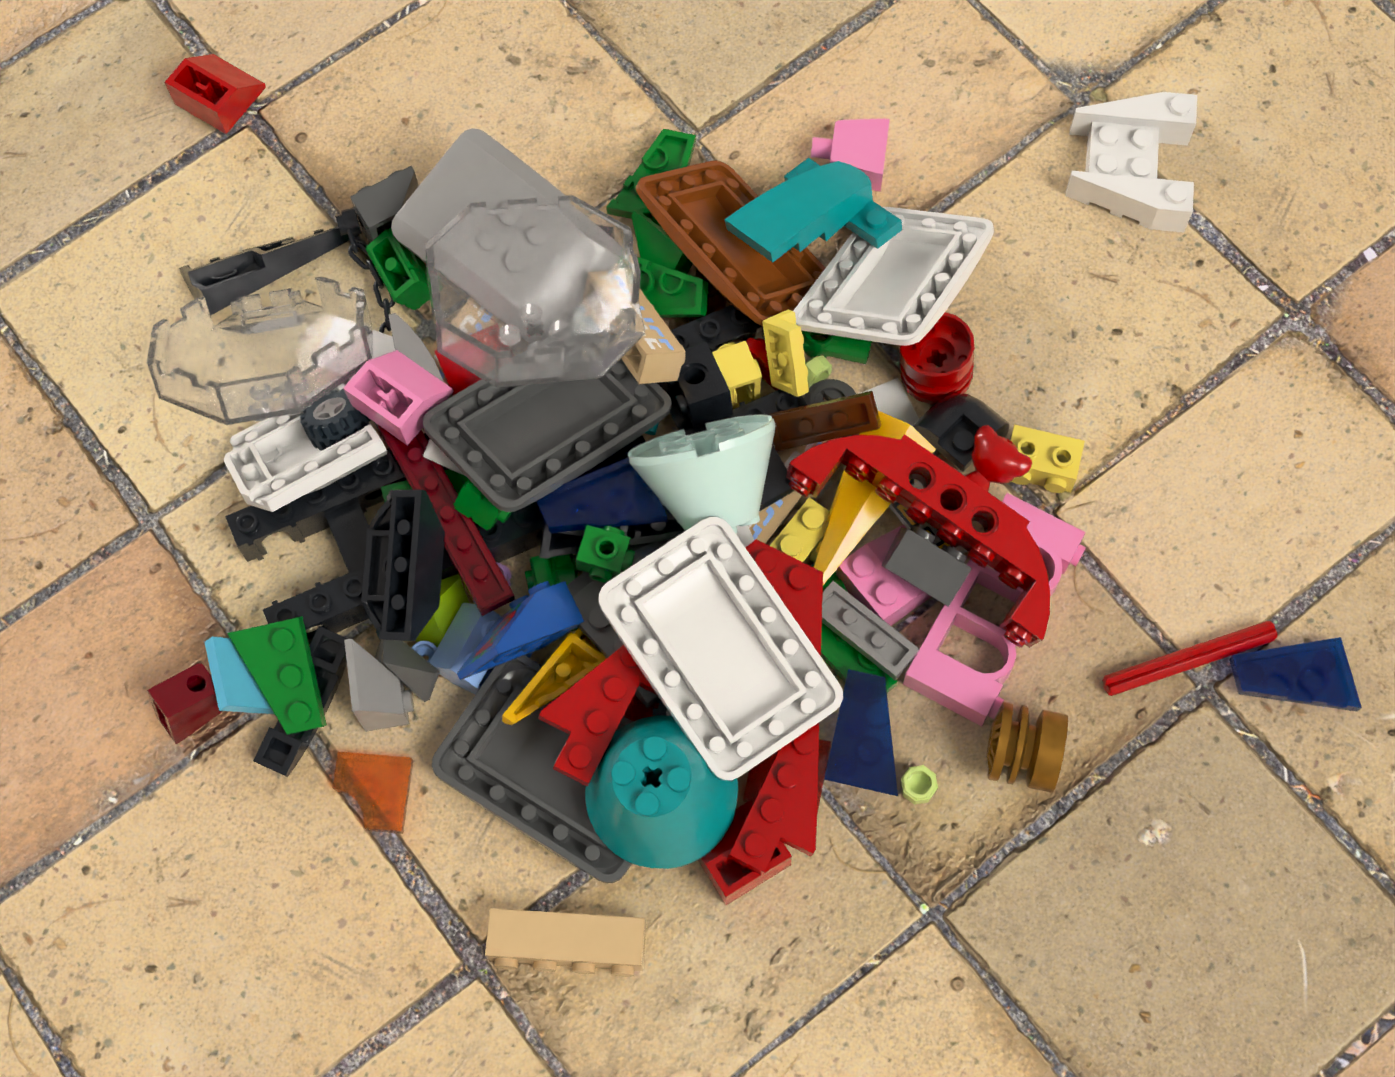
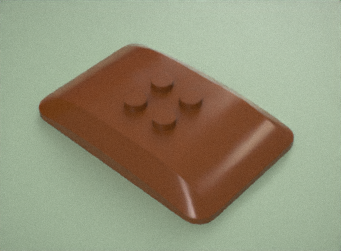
(693, 210)

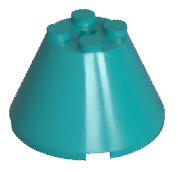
(665, 823)

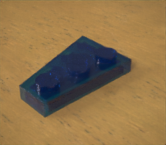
(601, 499)
(1299, 673)
(862, 737)

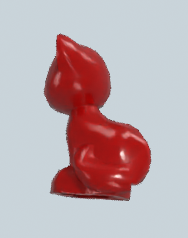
(994, 461)

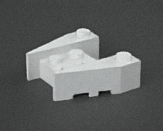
(1125, 158)

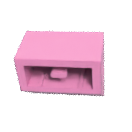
(396, 394)

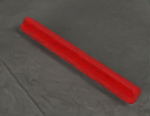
(1189, 658)

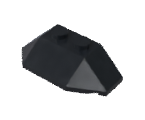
(403, 565)

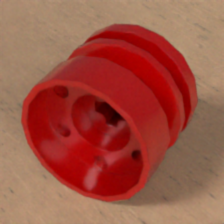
(946, 346)

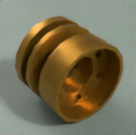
(1027, 747)

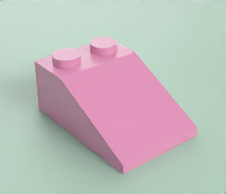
(876, 586)

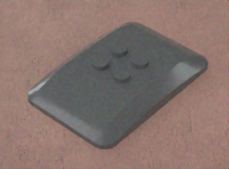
(540, 436)
(513, 774)

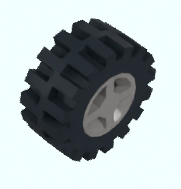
(332, 420)

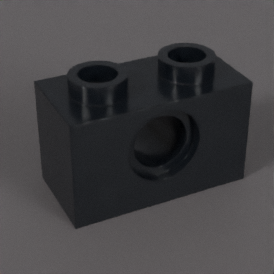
(701, 387)

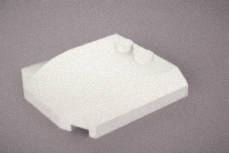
(279, 464)

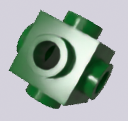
(596, 544)

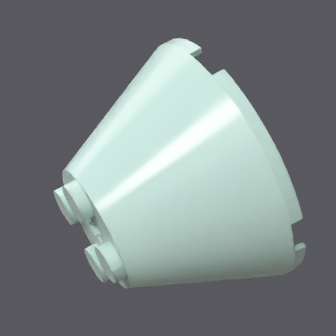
(710, 471)

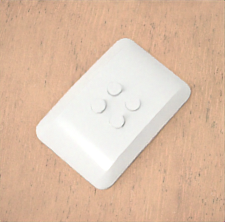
(902, 286)
(720, 648)

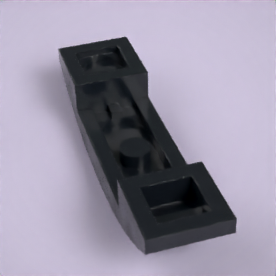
(283, 751)

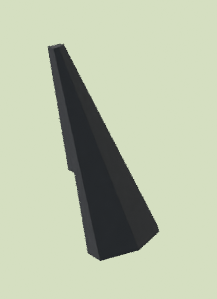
(256, 267)

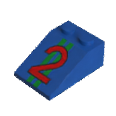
(526, 628)

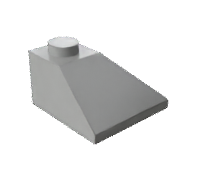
(375, 692)

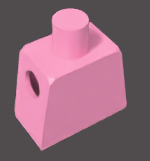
(858, 144)

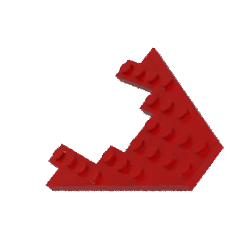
(788, 796)

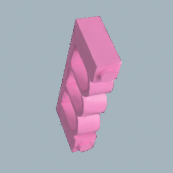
(950, 681)

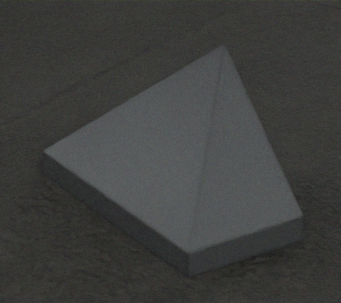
(408, 666)

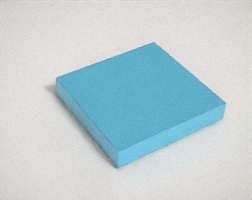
(232, 679)

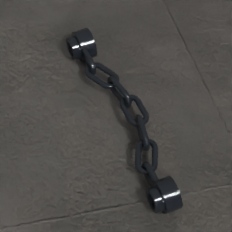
(349, 224)

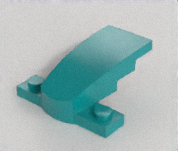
(813, 205)

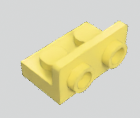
(786, 353)

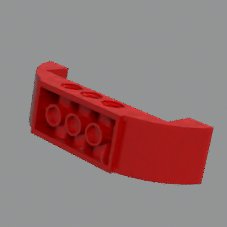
(1002, 546)

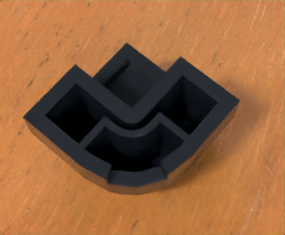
(953, 424)

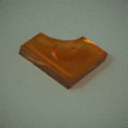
(378, 786)

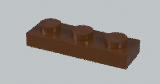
(825, 421)

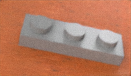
(866, 631)

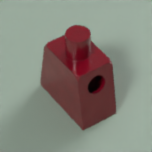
(185, 702)

